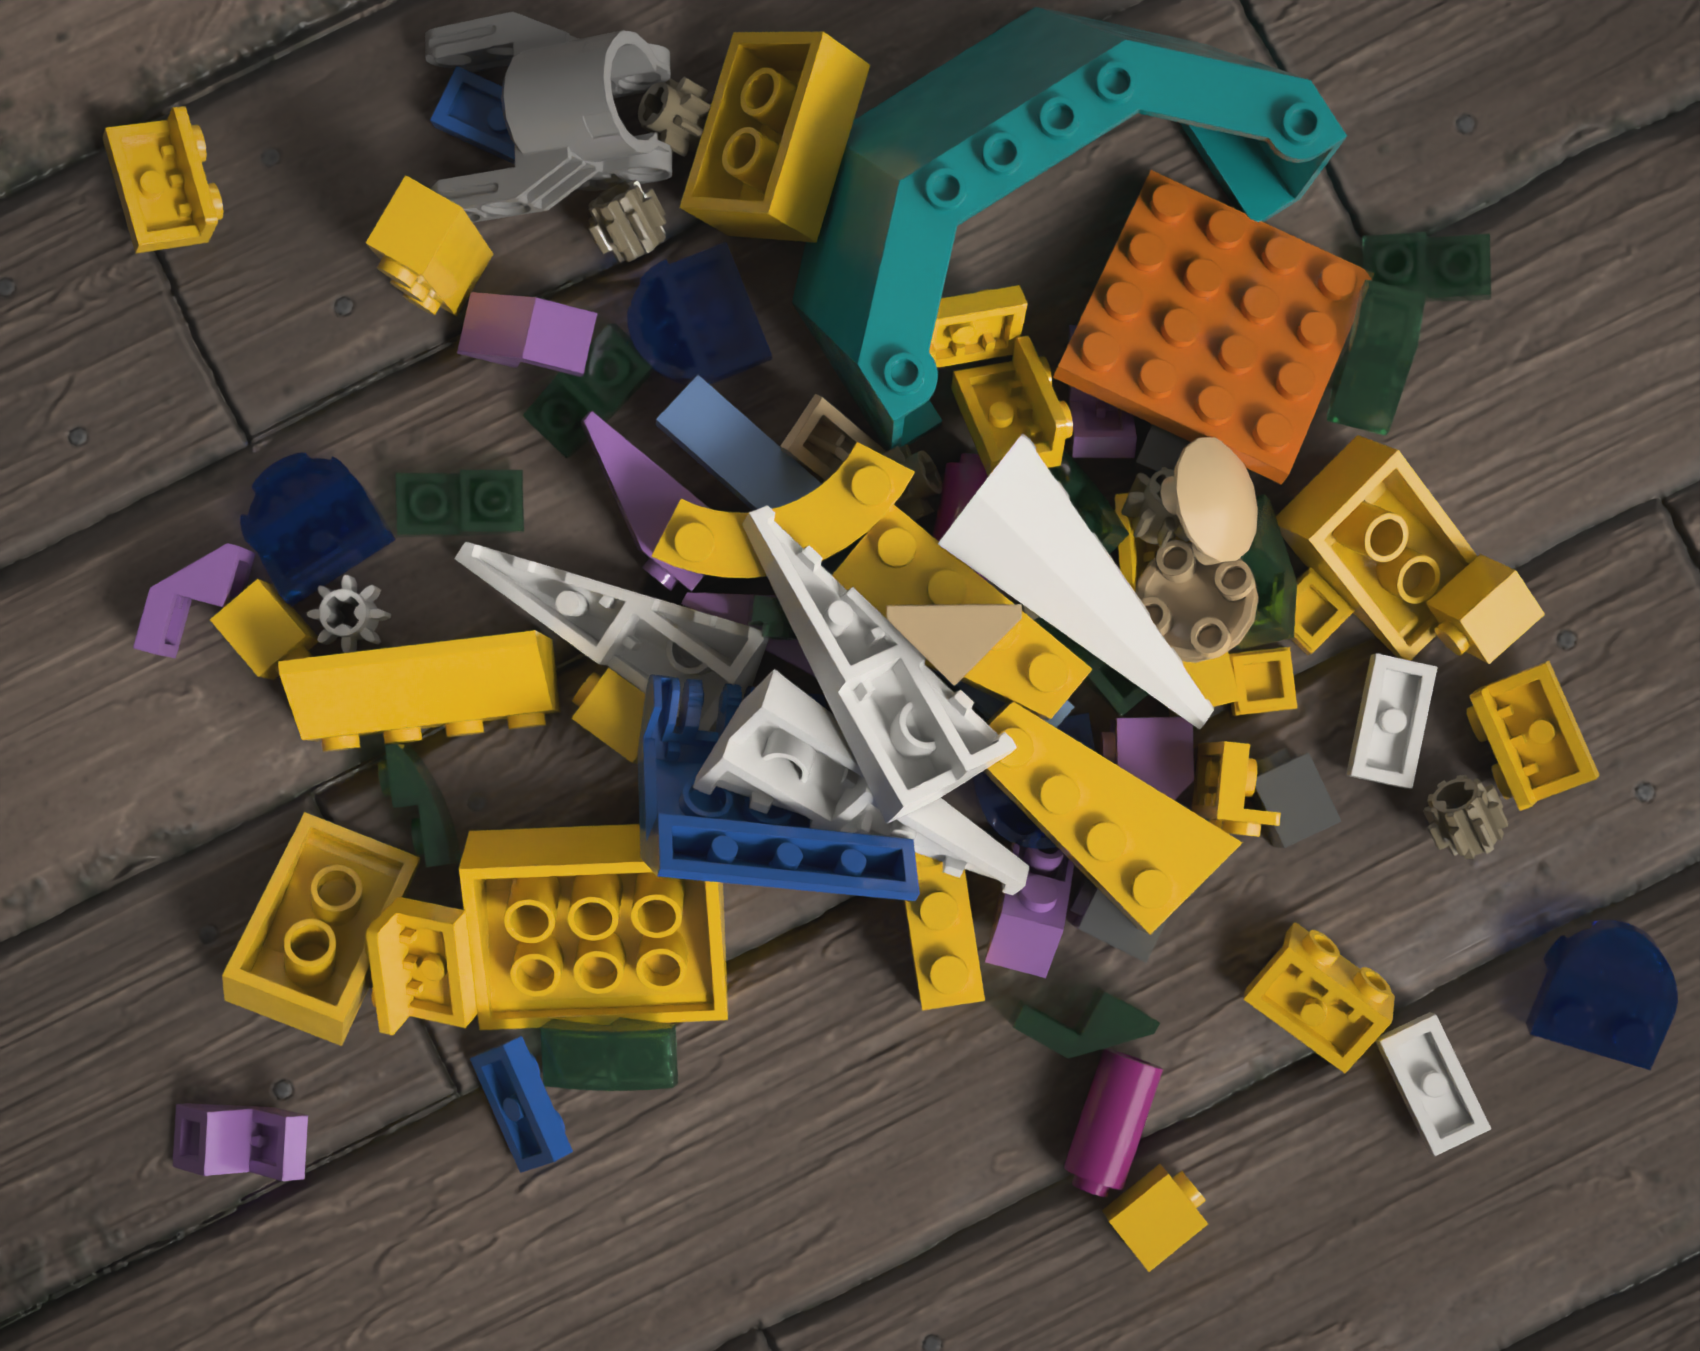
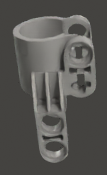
(555, 111)

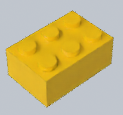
(775, 135)

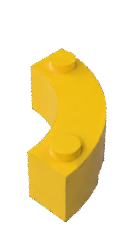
(825, 519)

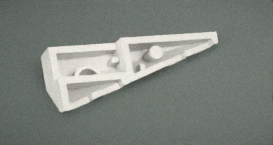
(1042, 553)
(627, 628)
(895, 713)
(795, 757)

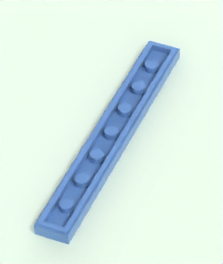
(762, 476)

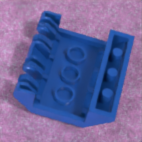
(724, 839)

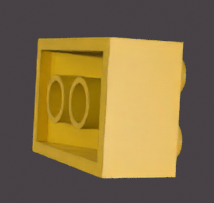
(1377, 541)
(306, 938)

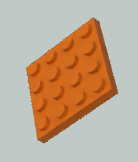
(1214, 326)

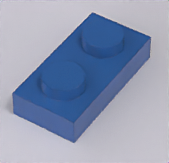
(474, 114)
(521, 1104)

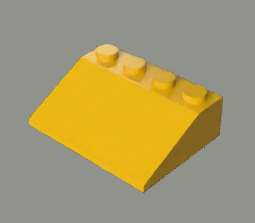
(588, 931)

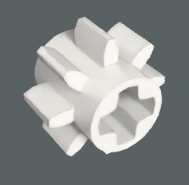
(331, 616)

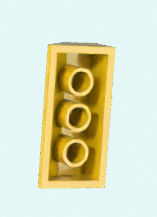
(422, 688)

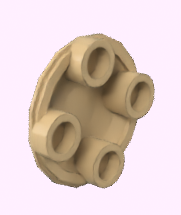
(1212, 501)
(1198, 605)

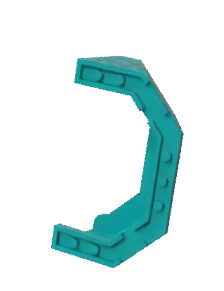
(989, 128)

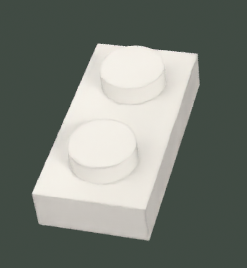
(1391, 721)
(1432, 1084)

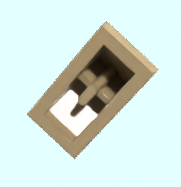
(824, 439)
(954, 635)

